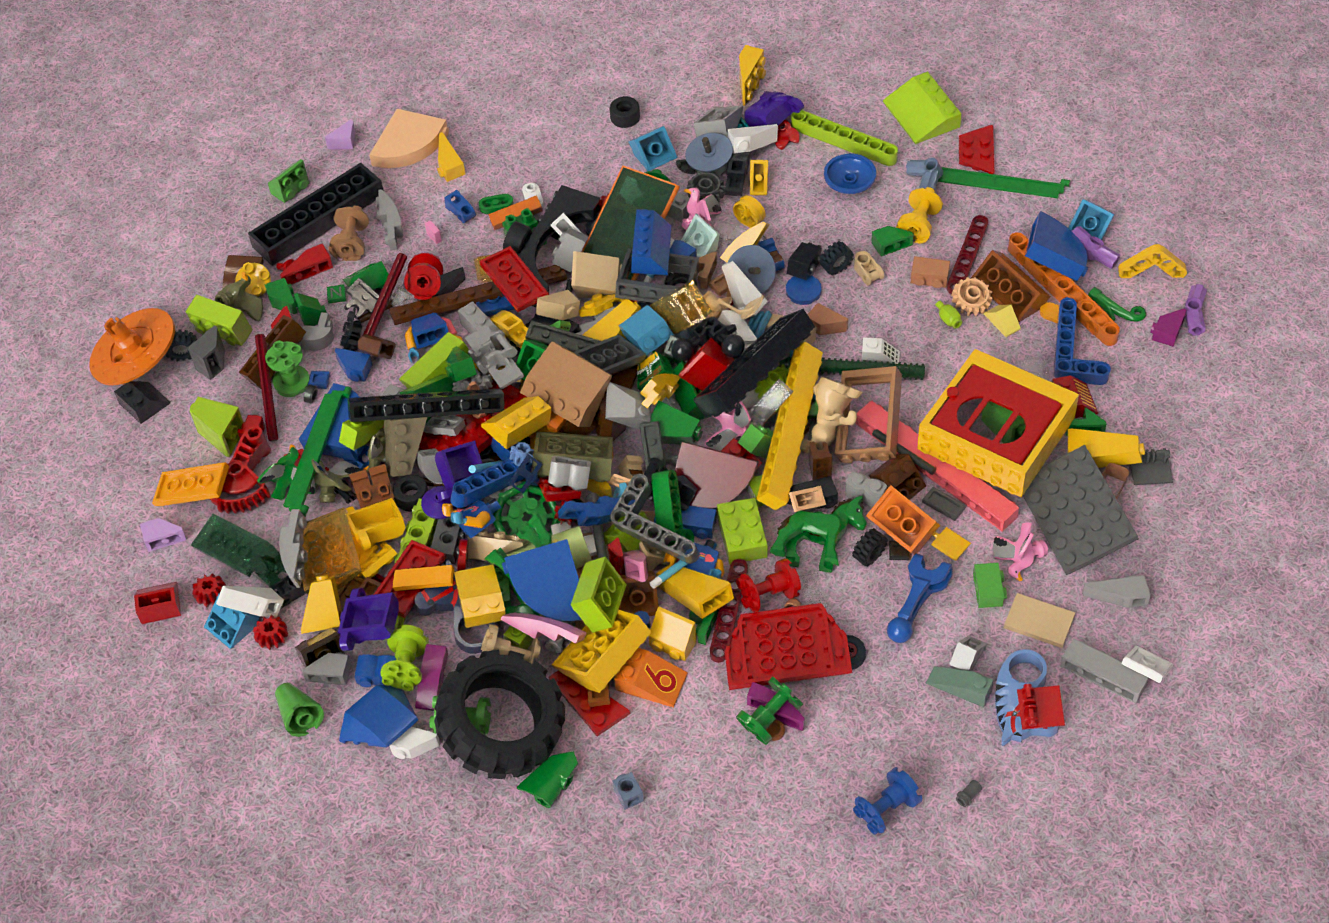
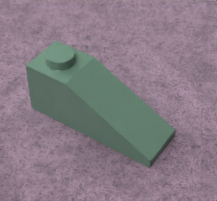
(962, 683)

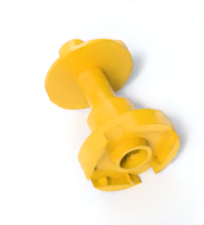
(923, 202)

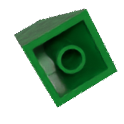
(676, 425)

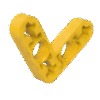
(1151, 256)

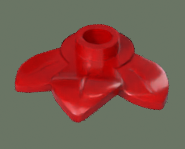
(786, 134)

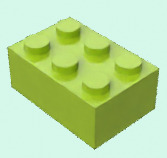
(230, 321)
(742, 530)
(598, 594)

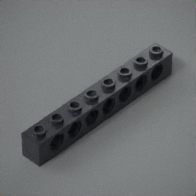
(425, 405)

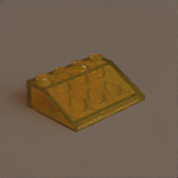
(330, 549)

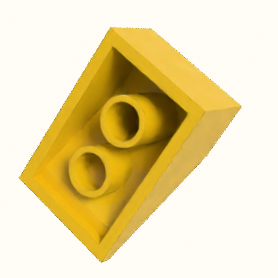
(479, 595)

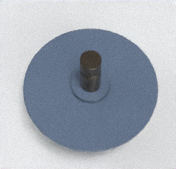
(709, 153)
(756, 265)

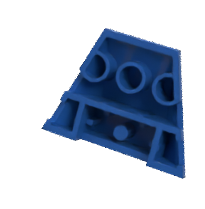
(378, 717)

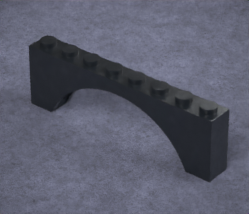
(575, 205)

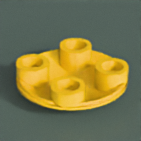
(259, 276)

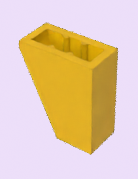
(322, 605)

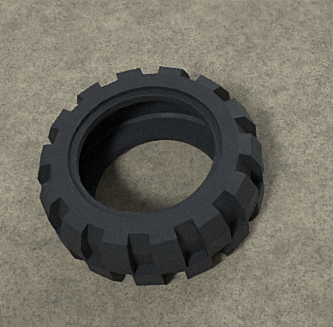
(508, 673)

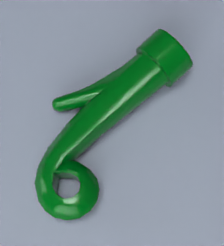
(1111, 307)

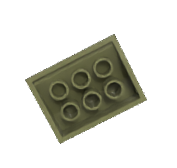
(574, 446)

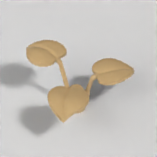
(718, 305)

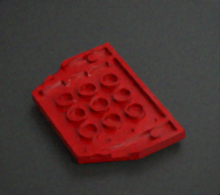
(786, 645)

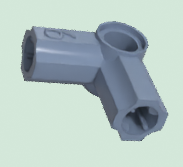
(928, 169)

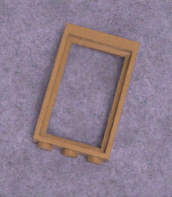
(864, 377)

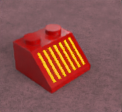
(1085, 398)

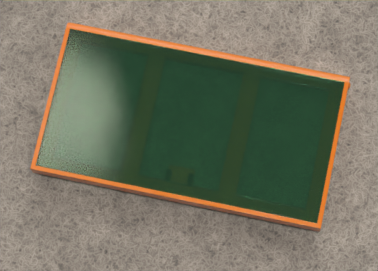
(616, 222)

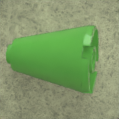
(298, 710)

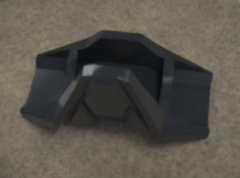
(687, 489)

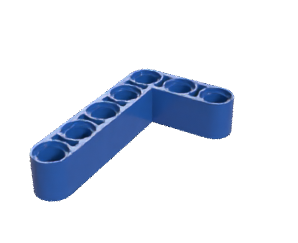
(1065, 364)
(488, 480)

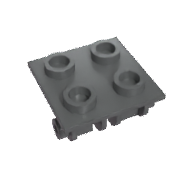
(1153, 469)

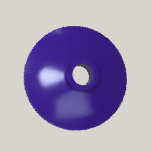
(432, 506)

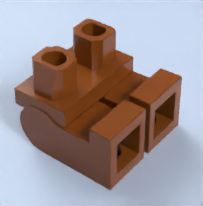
(375, 493)

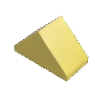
(1003, 319)

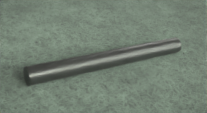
(902, 450)

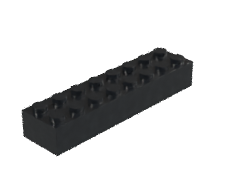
(314, 214)
(754, 364)

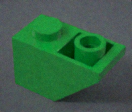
(281, 295)

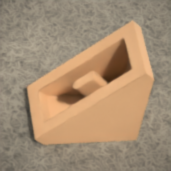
(807, 499)

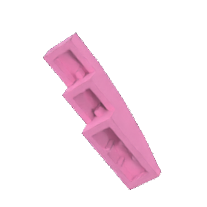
(538, 625)

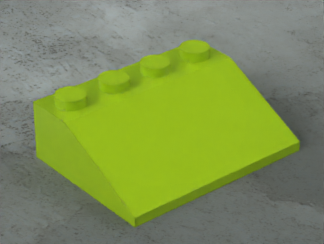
(923, 108)

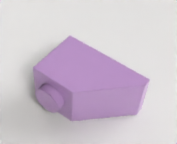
(160, 533)

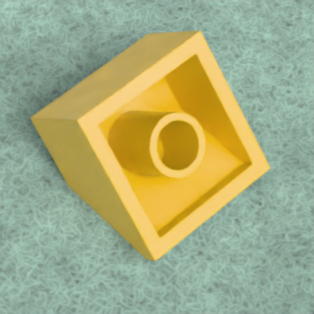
(672, 634)

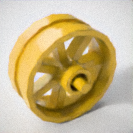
(749, 211)

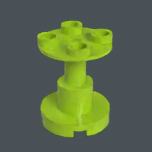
(406, 644)

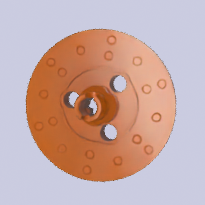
(131, 346)

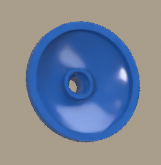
(850, 173)

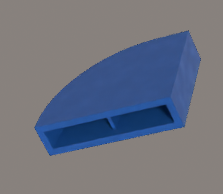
(1056, 247)
(333, 446)
(545, 579)

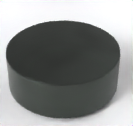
(310, 393)

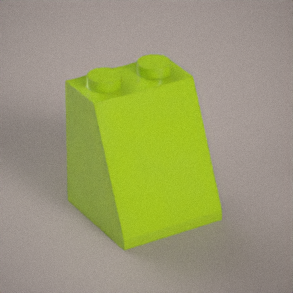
(217, 423)

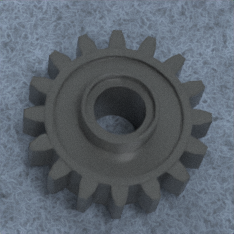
(707, 184)

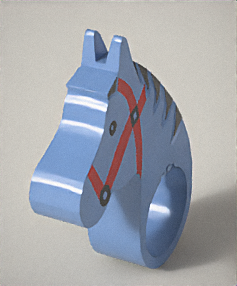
(1007, 699)

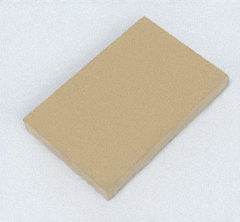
(1039, 620)

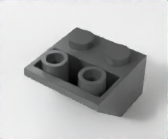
(208, 353)

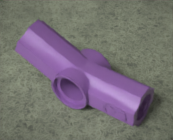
(1096, 249)
(1194, 314)

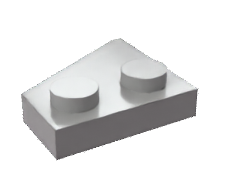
(445, 425)

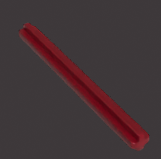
(385, 294)
(266, 387)

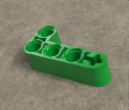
(668, 504)

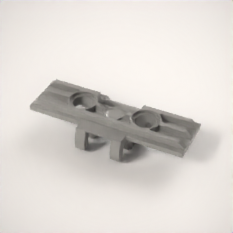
(489, 359)

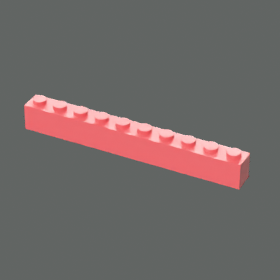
(964, 486)

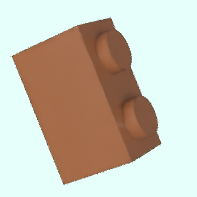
(930, 272)

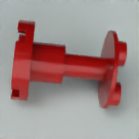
(423, 276)
(783, 580)

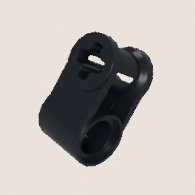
(288, 590)

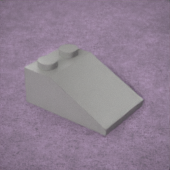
(718, 120)

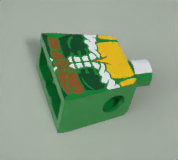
(652, 366)

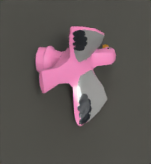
(704, 207)
(733, 425)
(1020, 551)

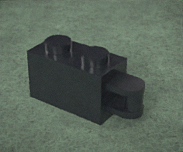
(804, 260)

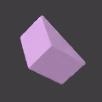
(341, 137)

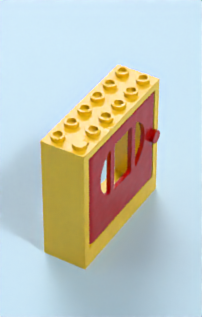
(1015, 390)

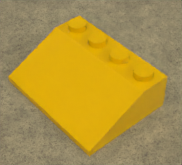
(602, 653)

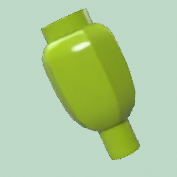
(949, 315)

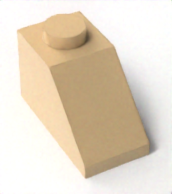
(558, 305)

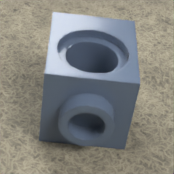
(628, 798)

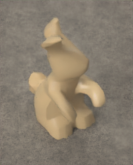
(832, 401)

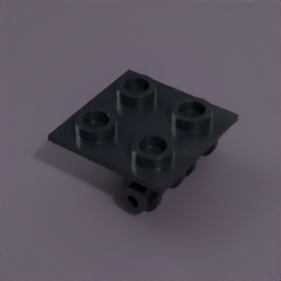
(352, 332)

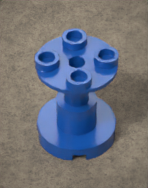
(900, 790)

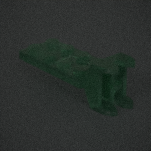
(239, 550)

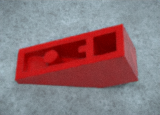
(309, 263)

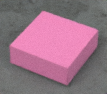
(433, 232)

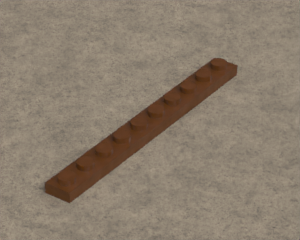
(461, 298)

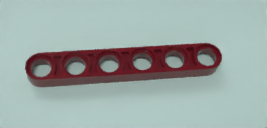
(968, 255)
(727, 627)

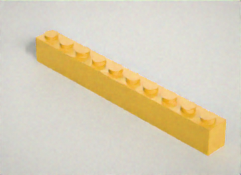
(790, 427)

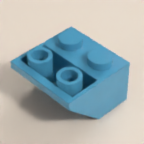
(229, 624)

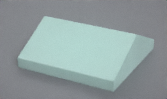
(701, 236)

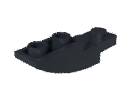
(736, 173)

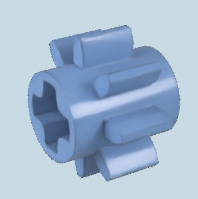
(519, 453)

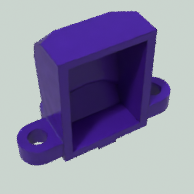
(772, 109)
(454, 465)
(367, 618)

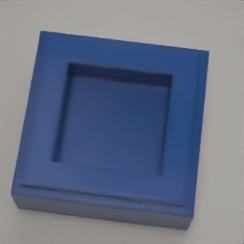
(319, 379)

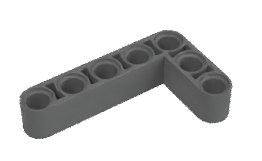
(648, 527)

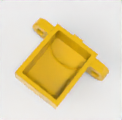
(375, 523)

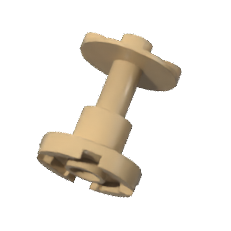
(492, 642)

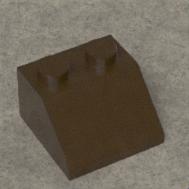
(318, 646)

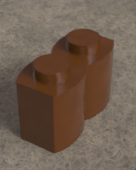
(376, 346)

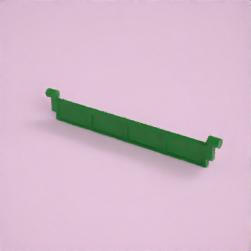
(1003, 183)
(313, 450)

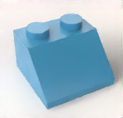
(653, 148)
(646, 330)

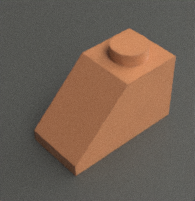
(827, 320)

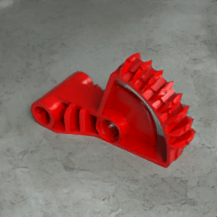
(245, 459)

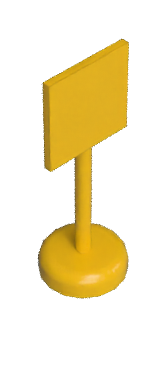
(950, 543)

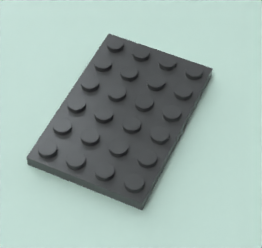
(1078, 511)

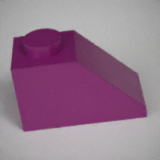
(1168, 327)

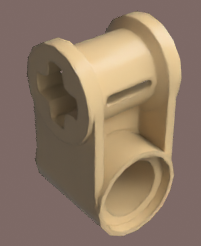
(867, 268)

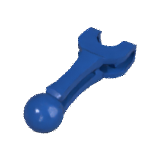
(923, 585)

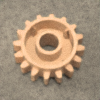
(976, 288)

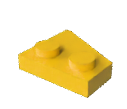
(598, 304)
(376, 561)

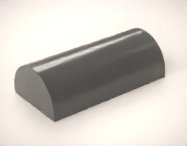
(613, 354)

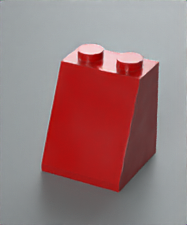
(705, 365)

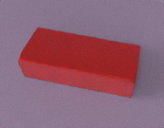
(616, 556)

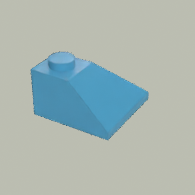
(1092, 219)

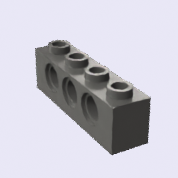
(448, 534)

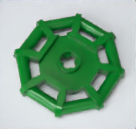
(521, 506)

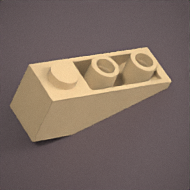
(486, 542)

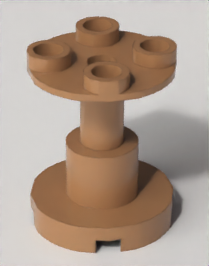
(347, 243)

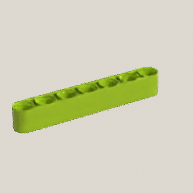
(845, 138)

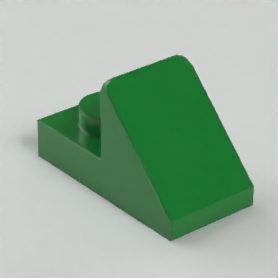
(1089, 422)
(704, 625)

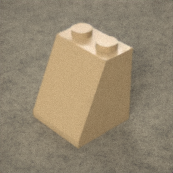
(594, 274)

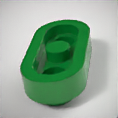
(494, 203)

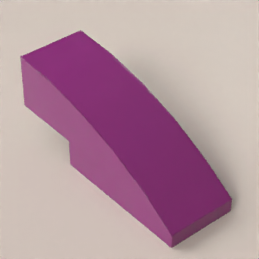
(432, 675)
(787, 714)

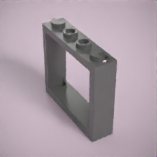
(652, 291)

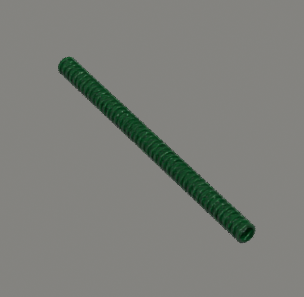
(837, 366)

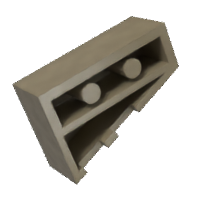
(402, 444)

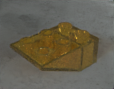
(682, 307)

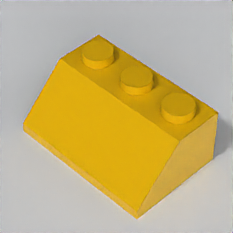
(518, 421)

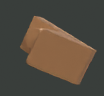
(706, 269)

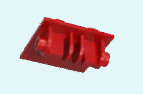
(1040, 707)

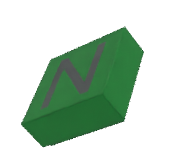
(336, 294)

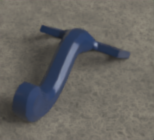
(531, 477)

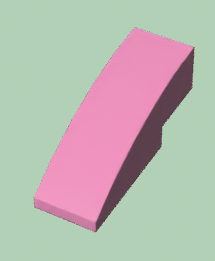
(636, 565)

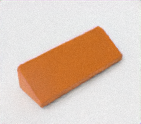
(499, 216)

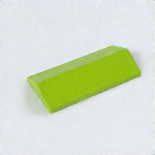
(433, 362)

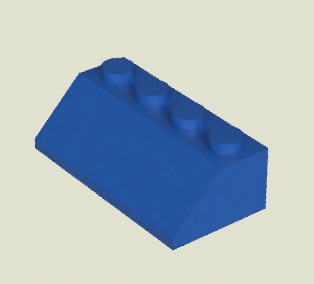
(651, 243)

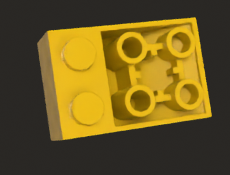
(750, 71)

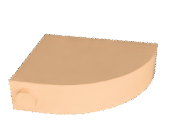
(407, 139)

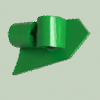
(550, 778)

